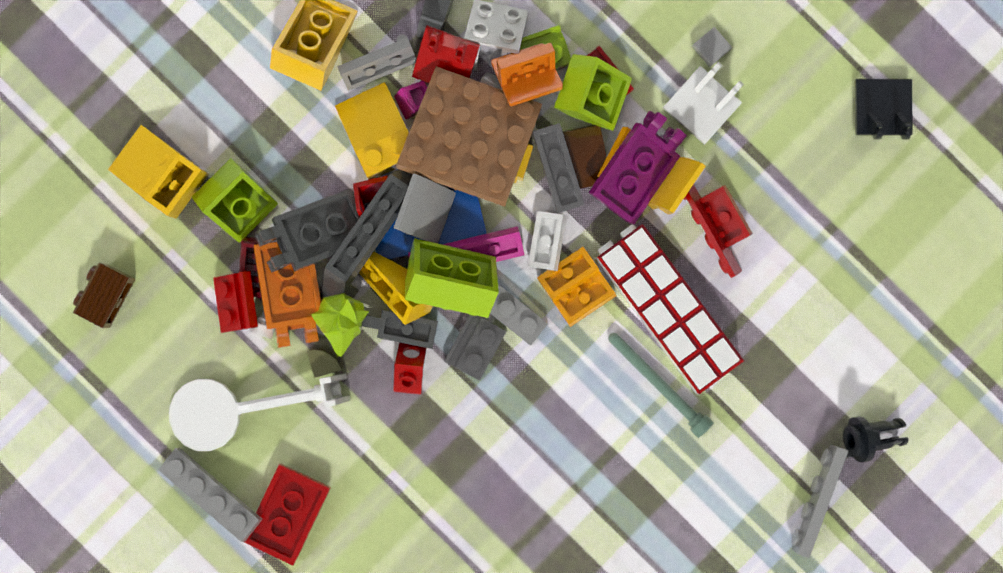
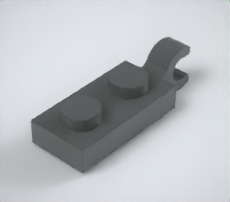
(390, 327)

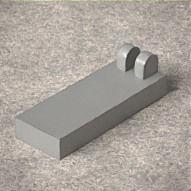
(378, 63)

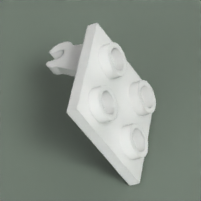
(496, 27)
(703, 103)

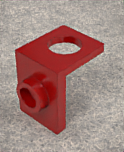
(365, 192)
(409, 371)

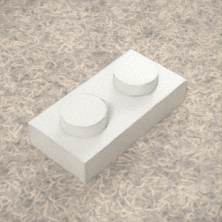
(547, 241)

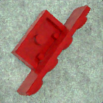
(721, 223)

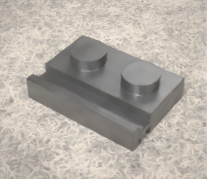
(475, 346)

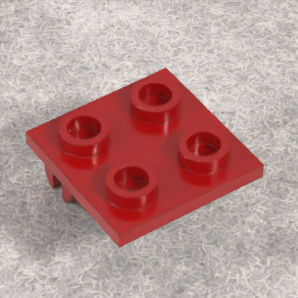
(445, 52)

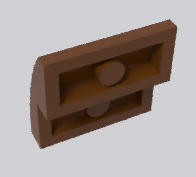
(586, 153)

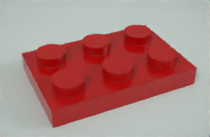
(288, 514)

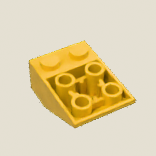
(158, 172)

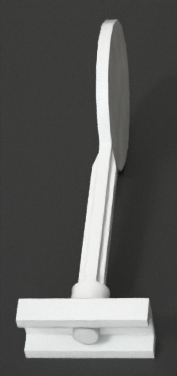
(208, 415)

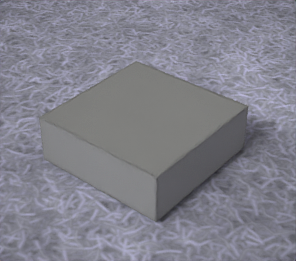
(711, 46)

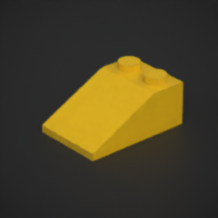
(312, 41)
(374, 129)

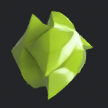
(340, 320)

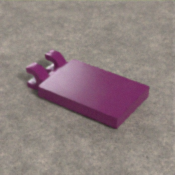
(638, 168)

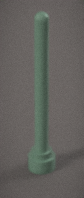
(698, 422)

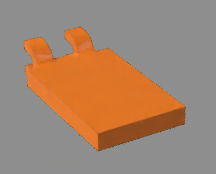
(287, 296)

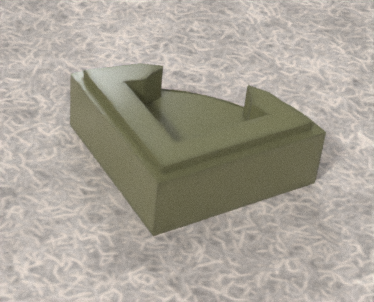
(322, 363)

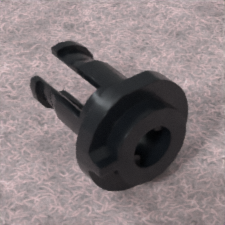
(863, 438)

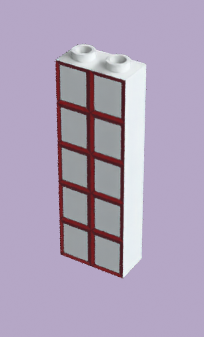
(668, 308)

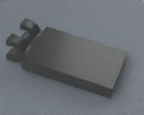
(310, 231)

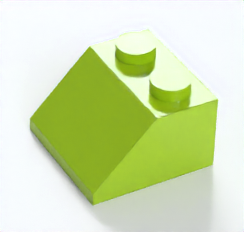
(593, 91)
(234, 200)

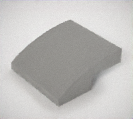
(424, 209)

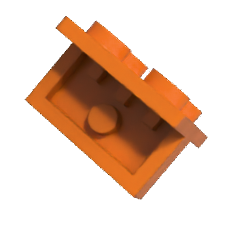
(527, 73)

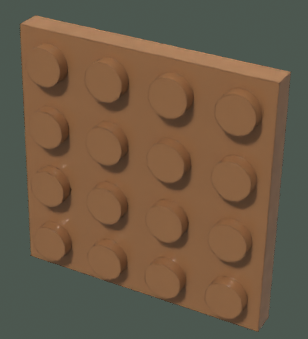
(468, 137)

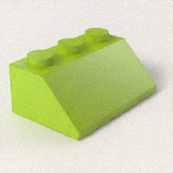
(451, 278)

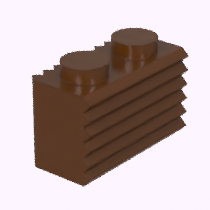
(103, 295)

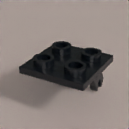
(883, 108)

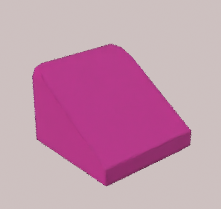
(410, 98)

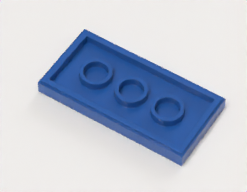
(463, 222)

